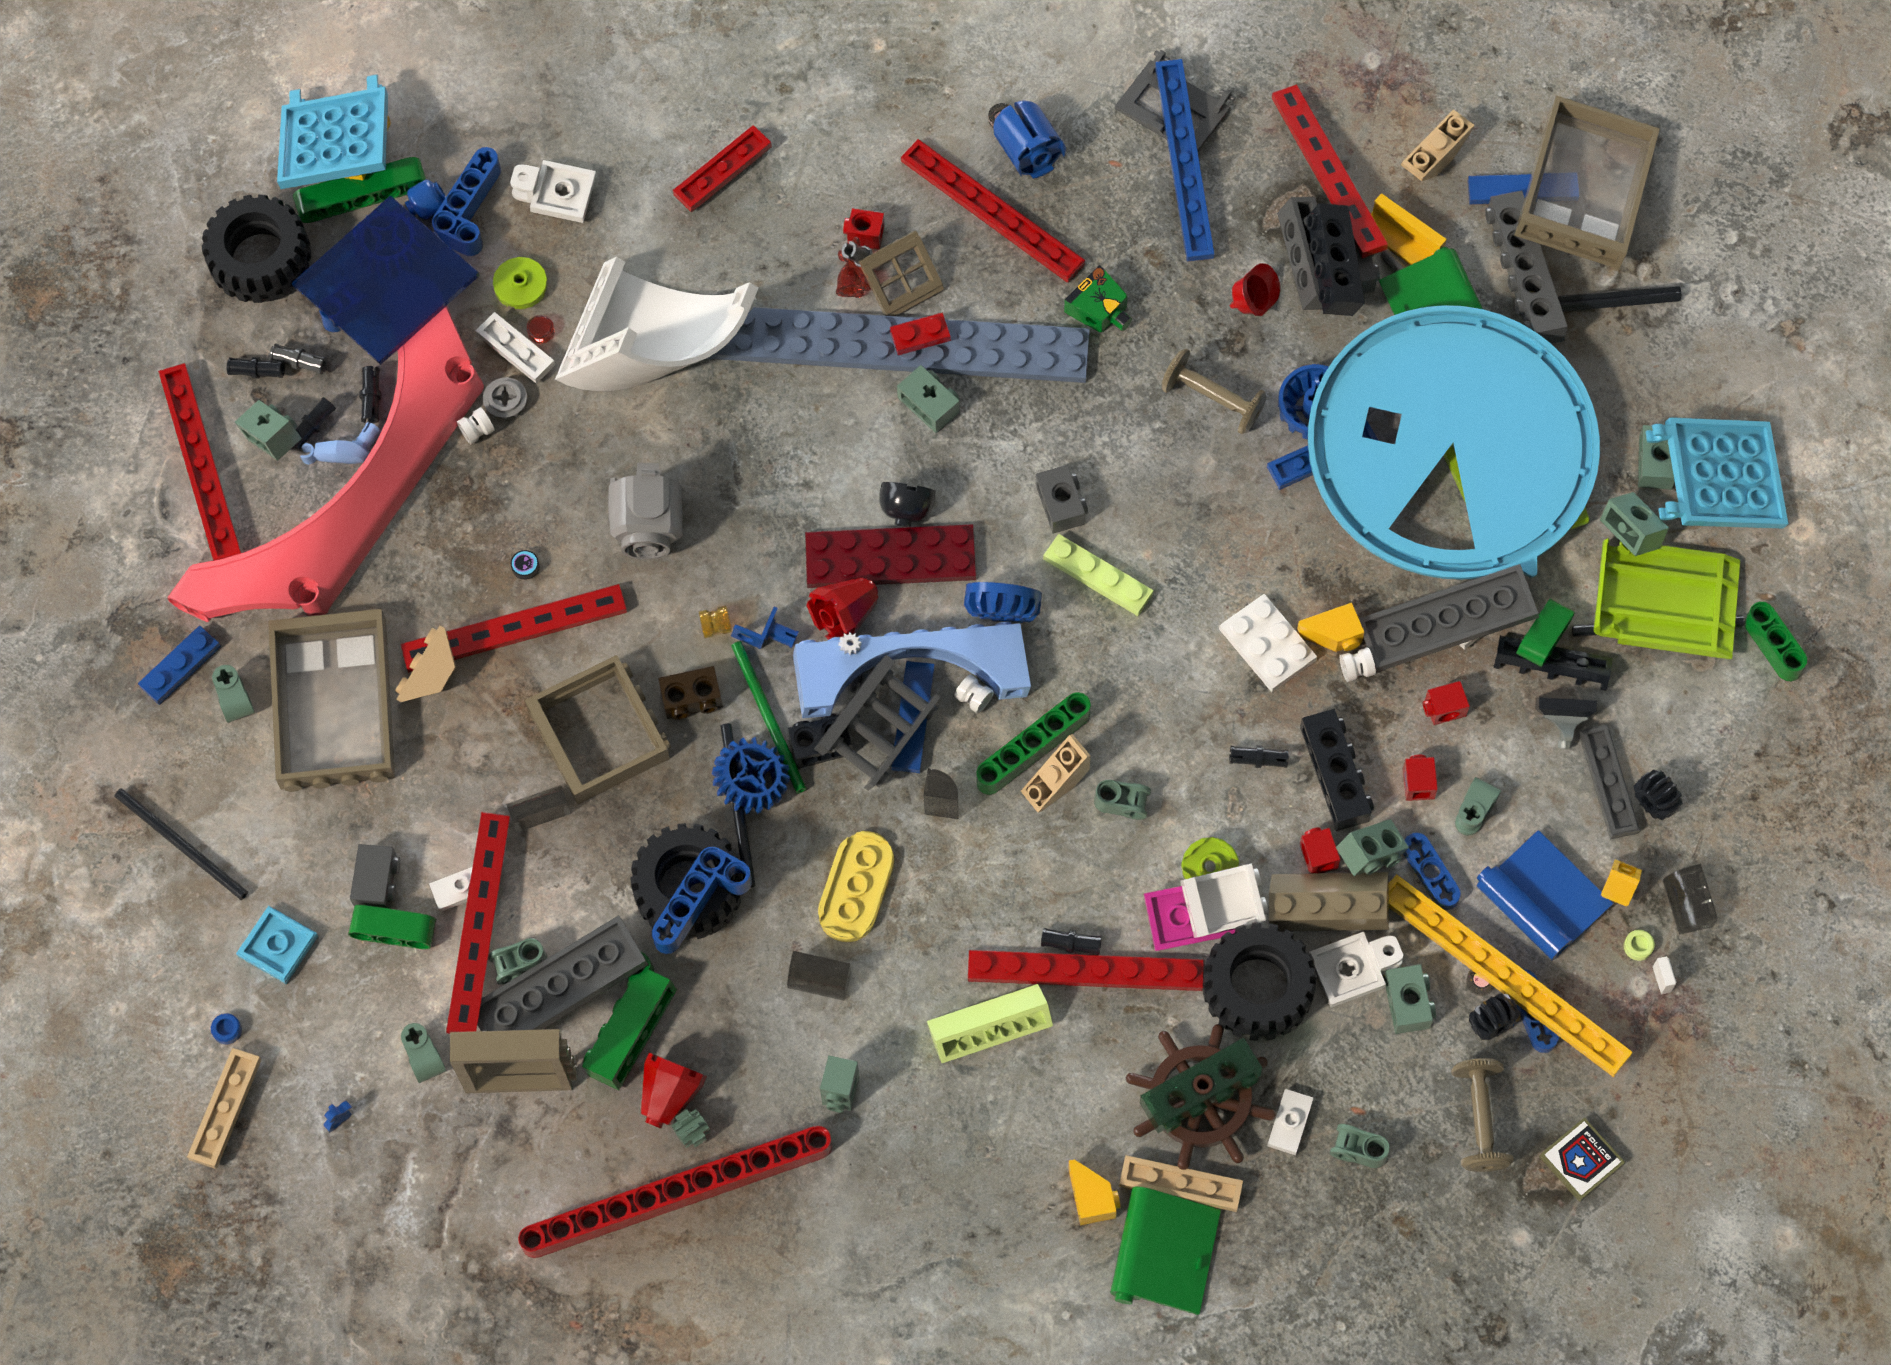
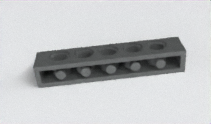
(1551, 326)

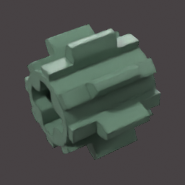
(690, 1128)

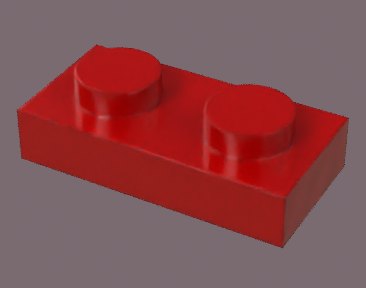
(920, 333)

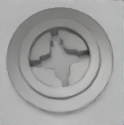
(496, 390)

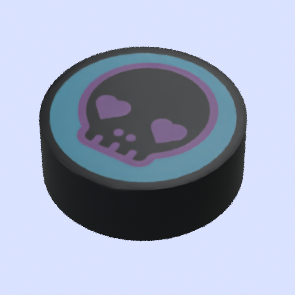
(525, 564)

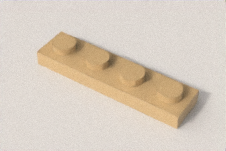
(224, 1108)
(1187, 1184)

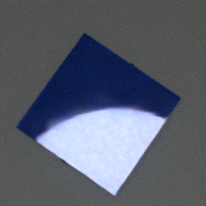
(385, 279)

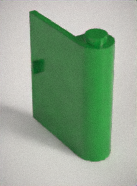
(1429, 283)
(1165, 1250)

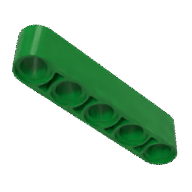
(346, 195)
(1029, 755)

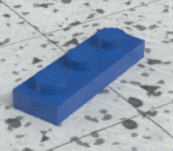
(179, 665)

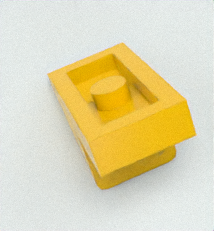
(1621, 882)

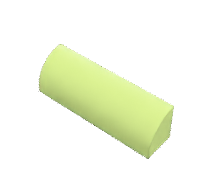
(990, 1023)

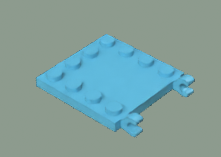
(333, 136)
(1722, 473)

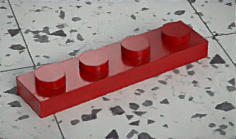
(722, 168)

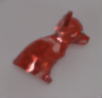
(851, 278)

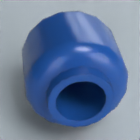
(425, 199)

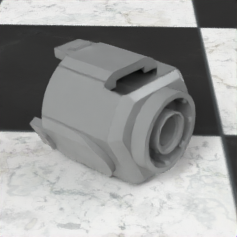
(645, 512)

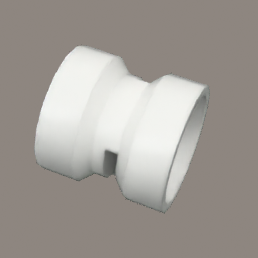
(475, 426)
(1357, 664)
(974, 694)

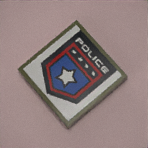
(1582, 1159)

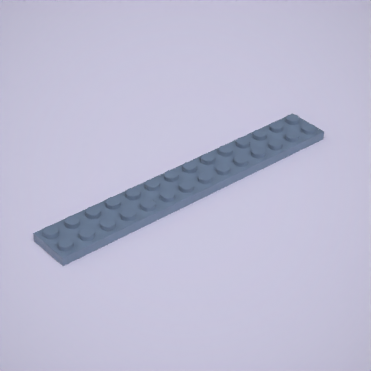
(866, 343)

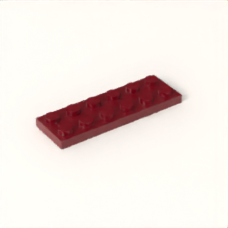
(891, 555)

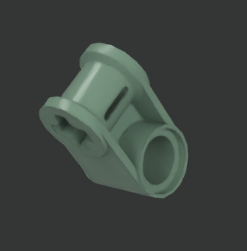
(232, 696)
(1124, 799)
(1477, 803)
(515, 959)
(422, 1056)
(1357, 1146)

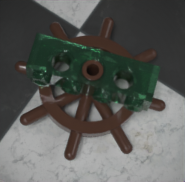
(1200, 1090)

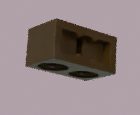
(689, 685)

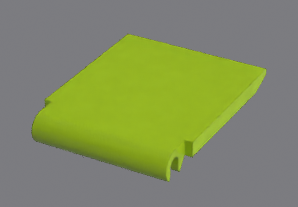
(1668, 599)

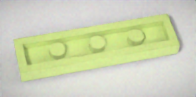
(1098, 574)

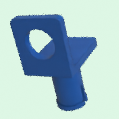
(772, 630)

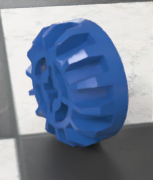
(1299, 383)
(1002, 602)

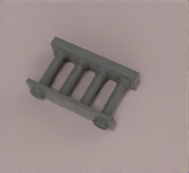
(850, 719)

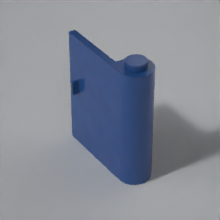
(1544, 895)

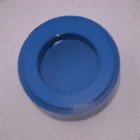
(226, 1029)

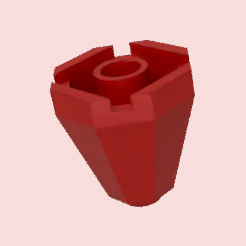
(842, 606)
(667, 1089)

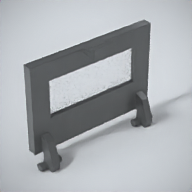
(1143, 104)

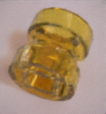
(715, 621)

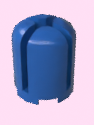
(1028, 138)

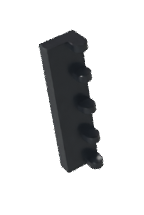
(1560, 662)

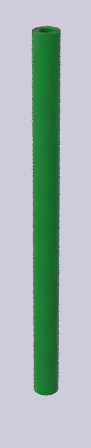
(768, 716)

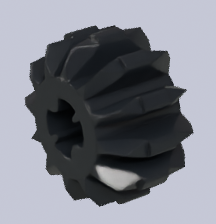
(1658, 794)
(1494, 1016)

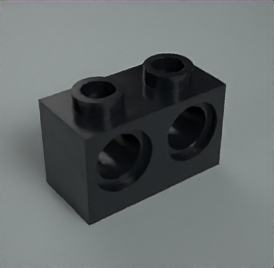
(815, 730)

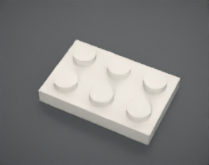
(1268, 643)

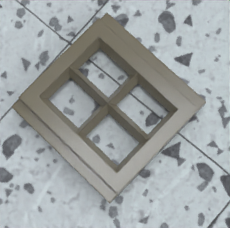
(890, 253)

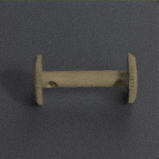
(1178, 372)
(1478, 1071)

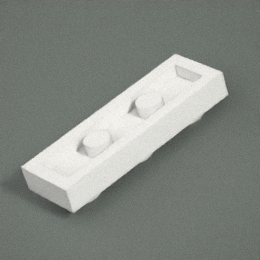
(515, 347)

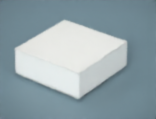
(1664, 975)

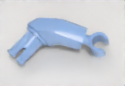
(343, 451)

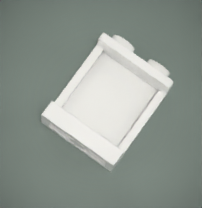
(1224, 900)

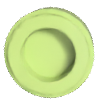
(1639, 945)

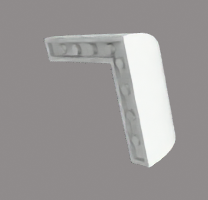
(647, 330)

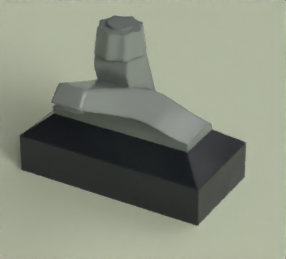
(1565, 715)

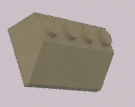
(1329, 901)

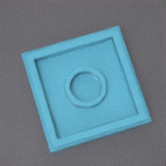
(277, 944)

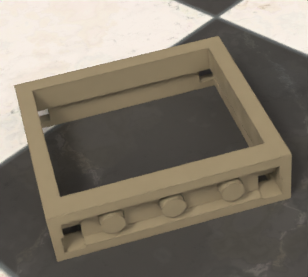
(577, 685)
(512, 1061)

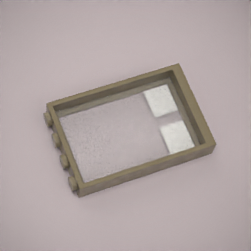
(1587, 182)
(331, 700)

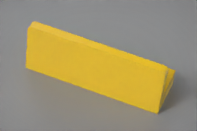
(1404, 232)

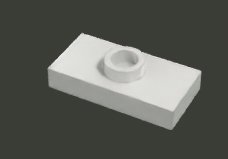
(451, 890)
(1290, 1122)

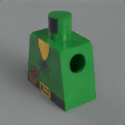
(1098, 302)

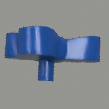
(337, 1115)

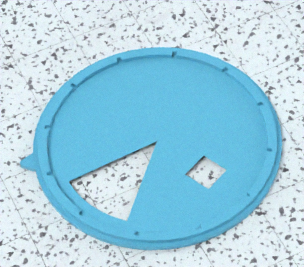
(1469, 380)

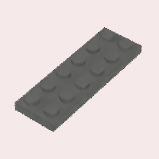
(1449, 618)
(563, 980)

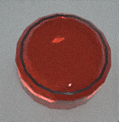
(540, 329)

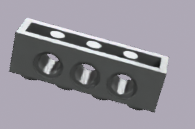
(1297, 241)

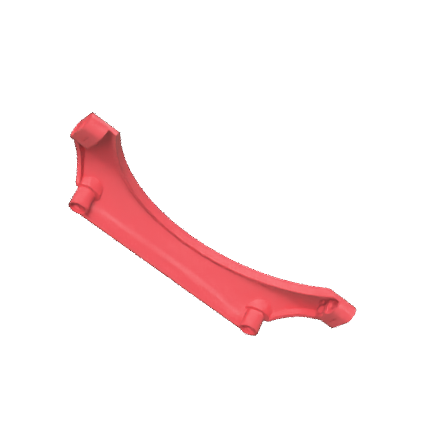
(323, 552)

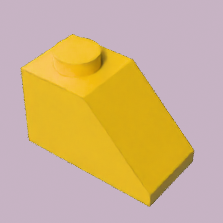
(1333, 629)
(1092, 1195)

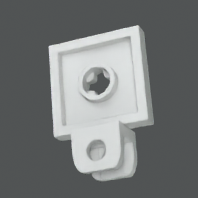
(541, 185)
(1367, 959)

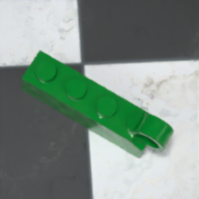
(629, 1027)

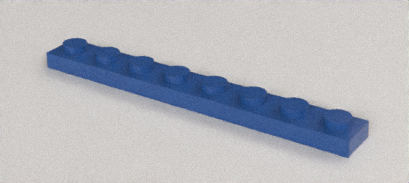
(1184, 160)

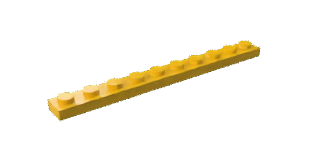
(1507, 977)

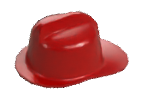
(1256, 290)

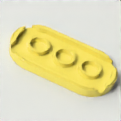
(856, 886)

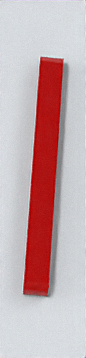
(660, 1190)

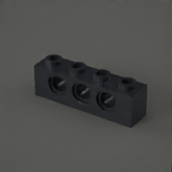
(1335, 259)
(1344, 812)

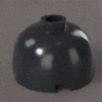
(905, 502)

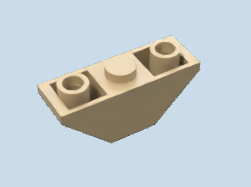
(1438, 147)
(430, 670)
(1058, 774)

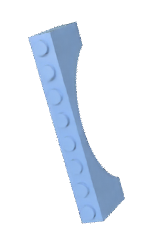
(988, 652)

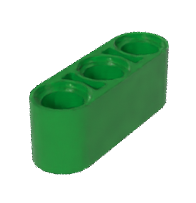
(1545, 632)
(1775, 654)
(392, 927)

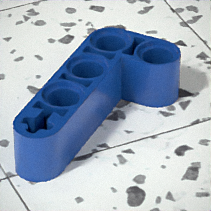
(481, 170)
(695, 902)

